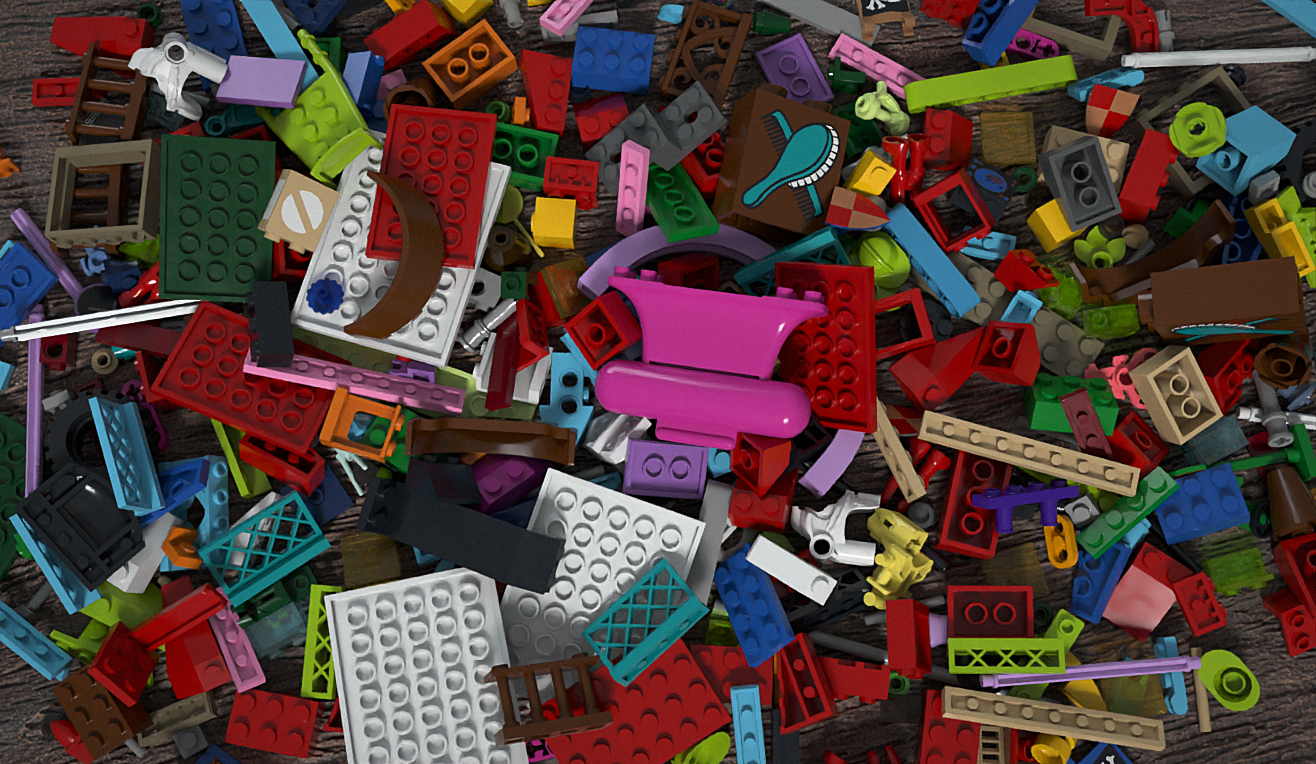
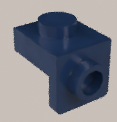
(122, 276)

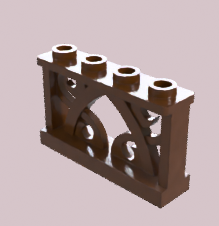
(734, 36)

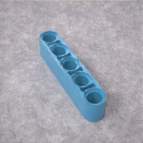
(930, 261)

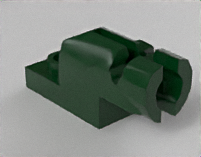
(277, 595)

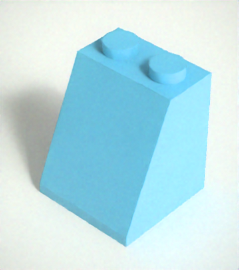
(1251, 148)

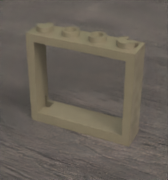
(1075, 41)
(1230, 93)
(62, 189)

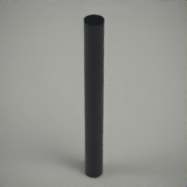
(1175, 549)

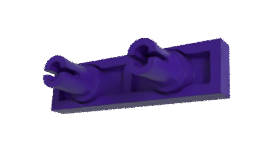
(1015, 495)

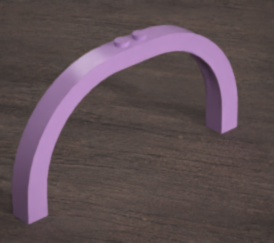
(745, 249)

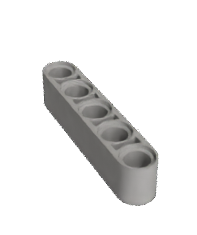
(714, 514)

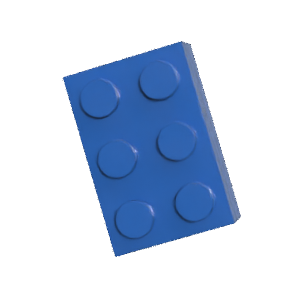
(613, 60)
(1202, 505)

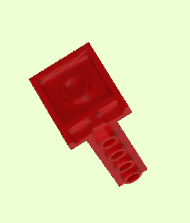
(129, 654)

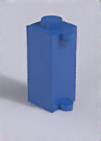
(362, 79)

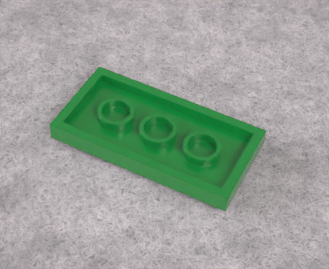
(678, 204)

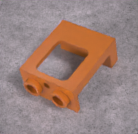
(340, 419)

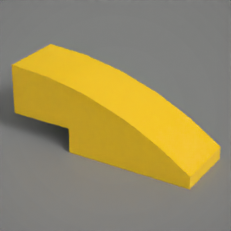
(1278, 235)
(1081, 692)

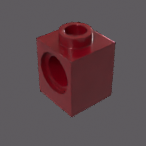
(68, 356)

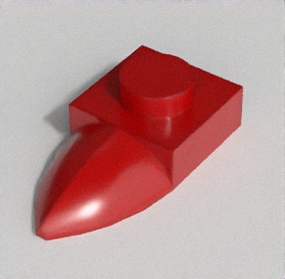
(70, 739)

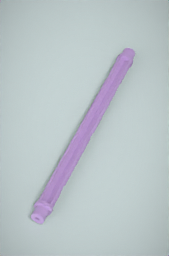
(35, 409)
(1097, 670)

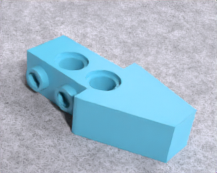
(561, 367)

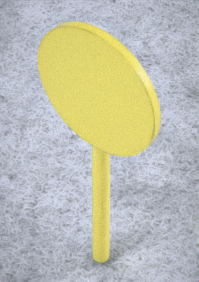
(512, 209)

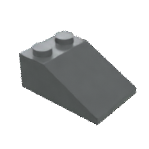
(1080, 182)

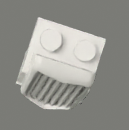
(609, 436)

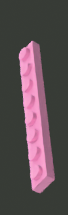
(364, 383)

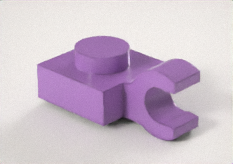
(415, 370)

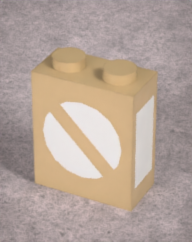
(298, 211)

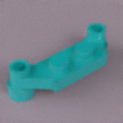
(236, 118)

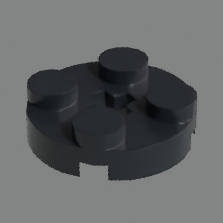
(938, 317)

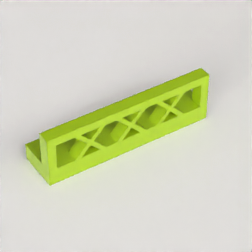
(249, 479)
(316, 646)
(1005, 647)

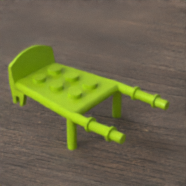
(325, 122)

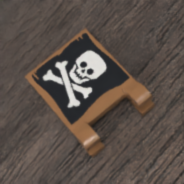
(884, 11)

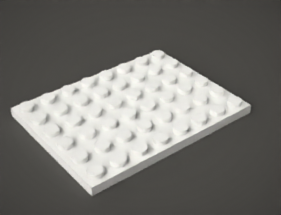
(366, 280)
(607, 551)
(415, 669)

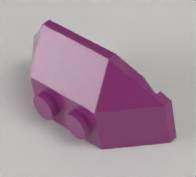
(506, 479)

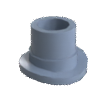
(1298, 395)

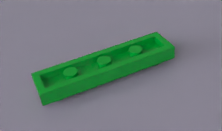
(1127, 513)

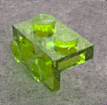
(1237, 571)

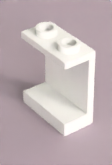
(528, 382)

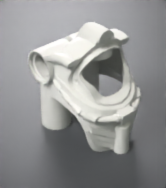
(173, 69)
(829, 528)

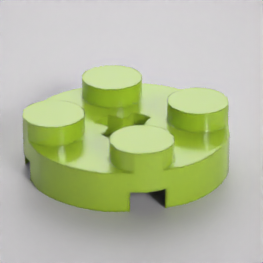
(1210, 138)

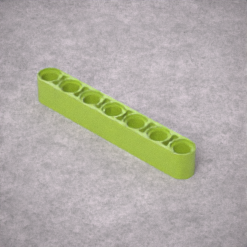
(990, 84)

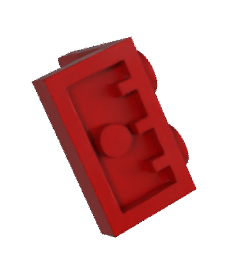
(572, 180)
(532, 334)
(148, 369)
(1199, 603)
(1296, 622)

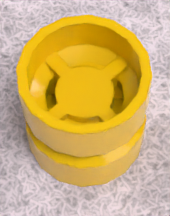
(1052, 748)

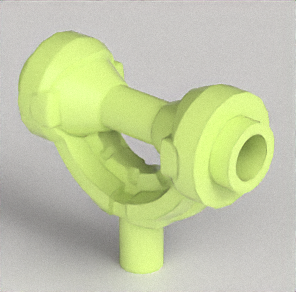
(885, 108)

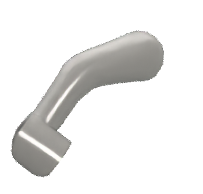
(747, 536)

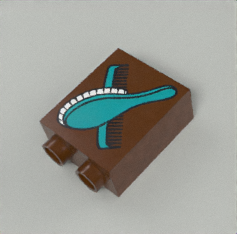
(779, 165)
(1225, 302)

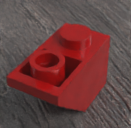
(1023, 272)

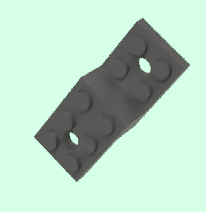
(664, 134)

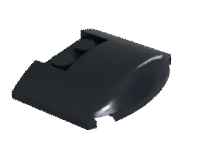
(82, 523)

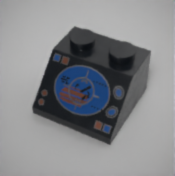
(993, 186)

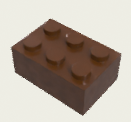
(98, 714)

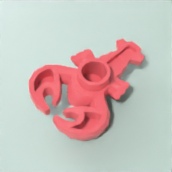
(1119, 375)

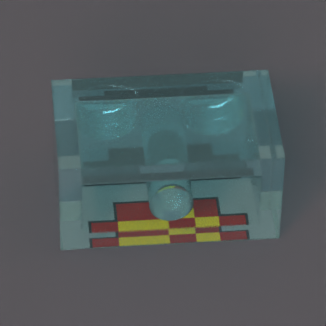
(1214, 442)
(278, 631)

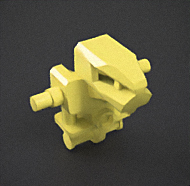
(900, 562)

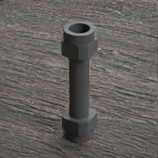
(28, 611)

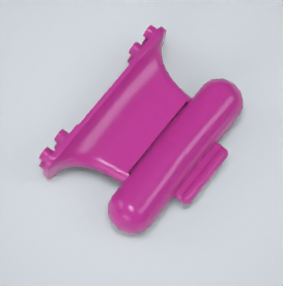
(708, 362)

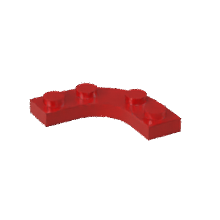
(1136, 15)

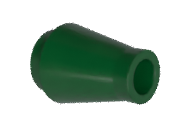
(770, 23)

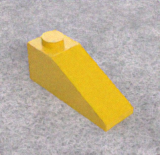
(870, 175)

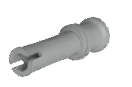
(484, 326)
(1273, 417)

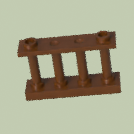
(134, 111)
(116, 215)
(539, 727)

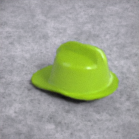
(888, 259)
(1229, 680)
(706, 751)

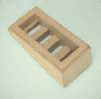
(999, 740)

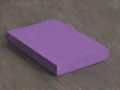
(795, 69)
(262, 81)
(665, 469)

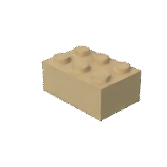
(1114, 152)
(1176, 394)

